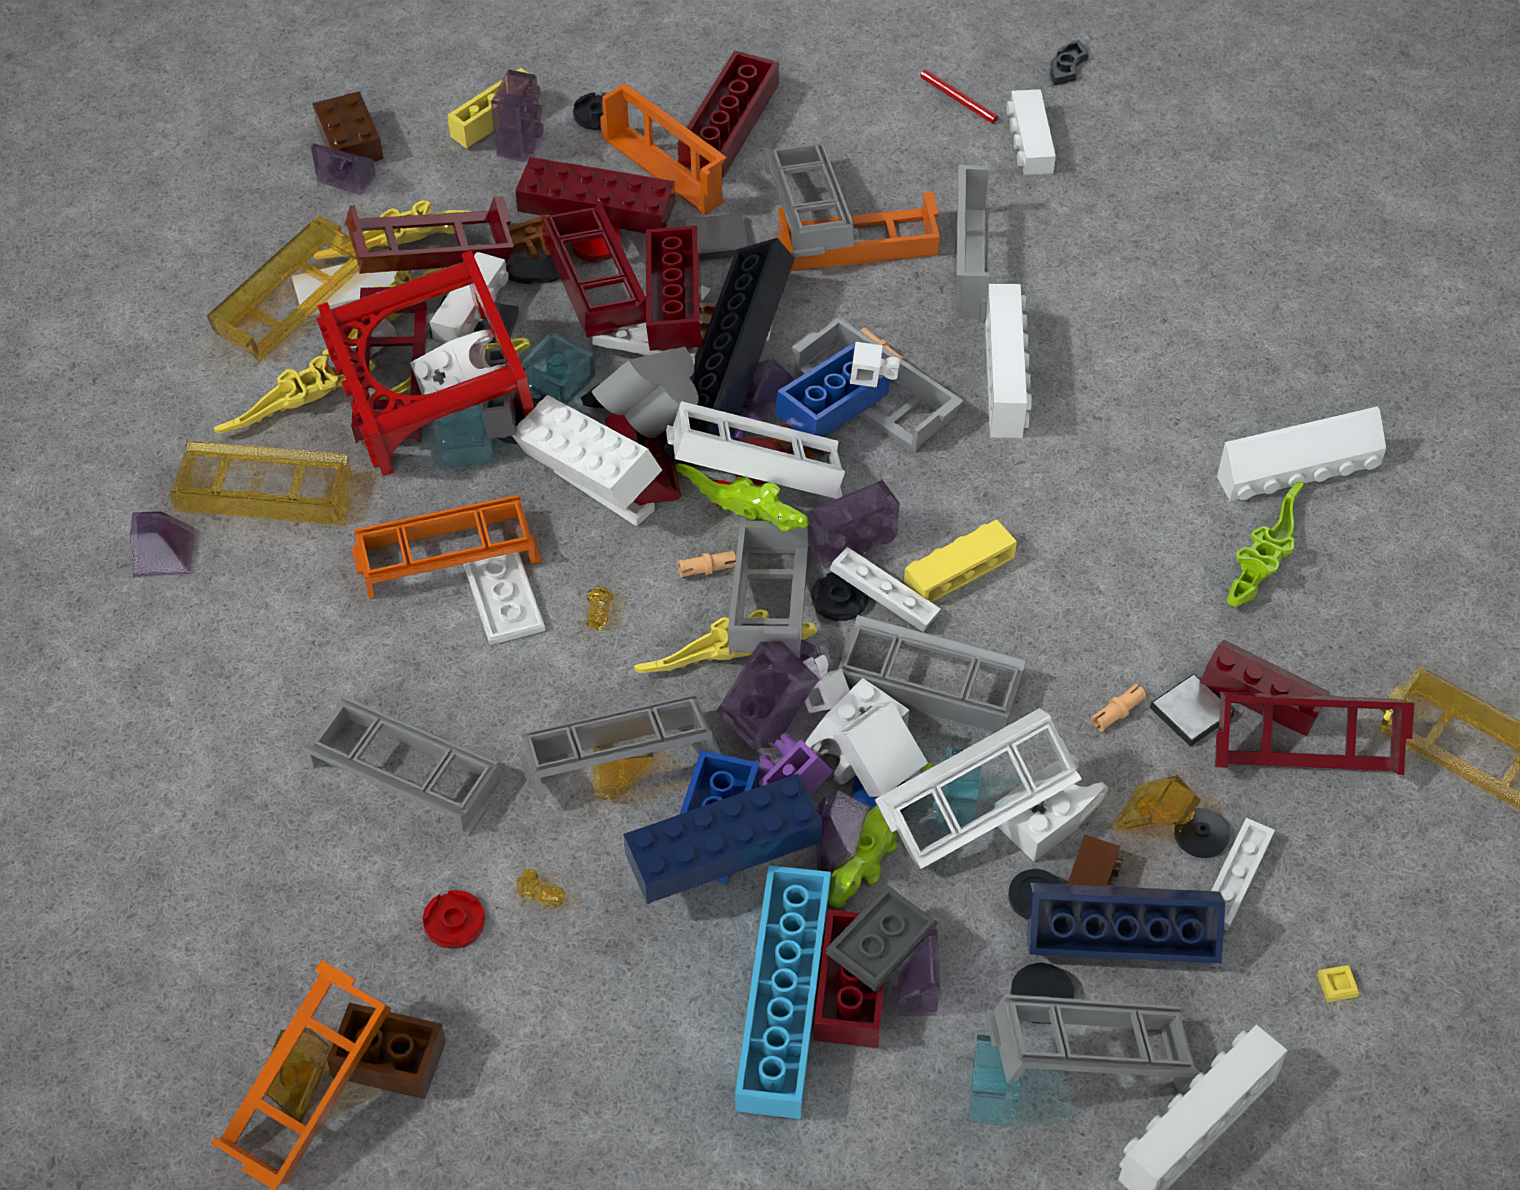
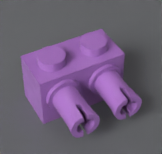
(797, 760)

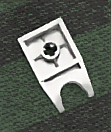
(453, 362)
(850, 707)
(1054, 818)

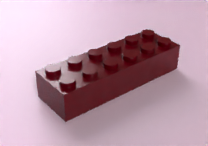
(732, 107)
(628, 199)
(673, 288)

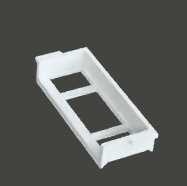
(752, 460)
(965, 761)

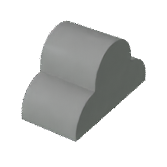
(650, 390)

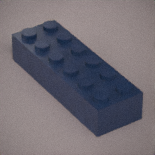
(722, 838)
(1125, 923)

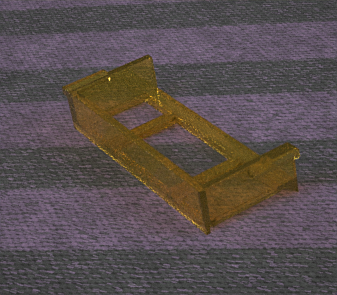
(271, 275)
(260, 505)
(1472, 711)

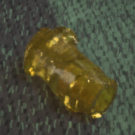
(599, 607)
(541, 892)

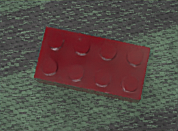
(845, 1006)

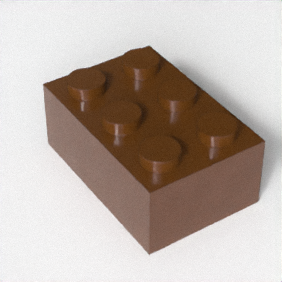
(348, 125)
(400, 1055)

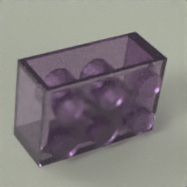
(517, 115)
(854, 522)
(767, 694)

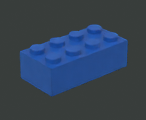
(825, 398)
(717, 779)

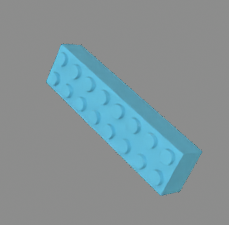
(783, 993)

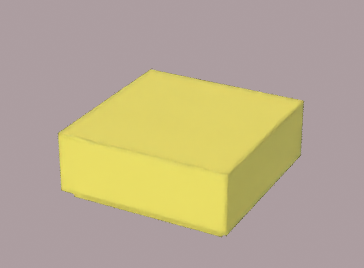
(1338, 983)

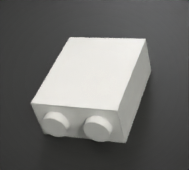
(881, 749)

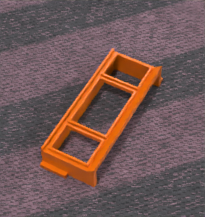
(699, 186)
(873, 250)
(439, 523)
(254, 1099)

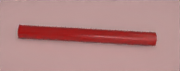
(959, 96)

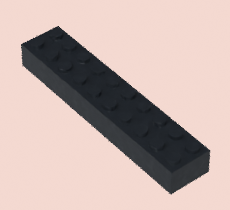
(738, 331)

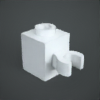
(868, 365)
(829, 688)

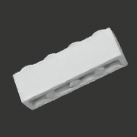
(1031, 132)
(458, 311)

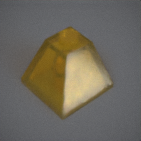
(619, 776)
(1158, 805)
(300, 1074)

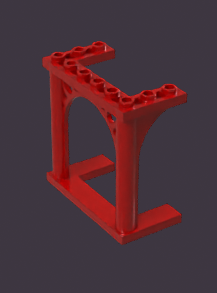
(389, 427)

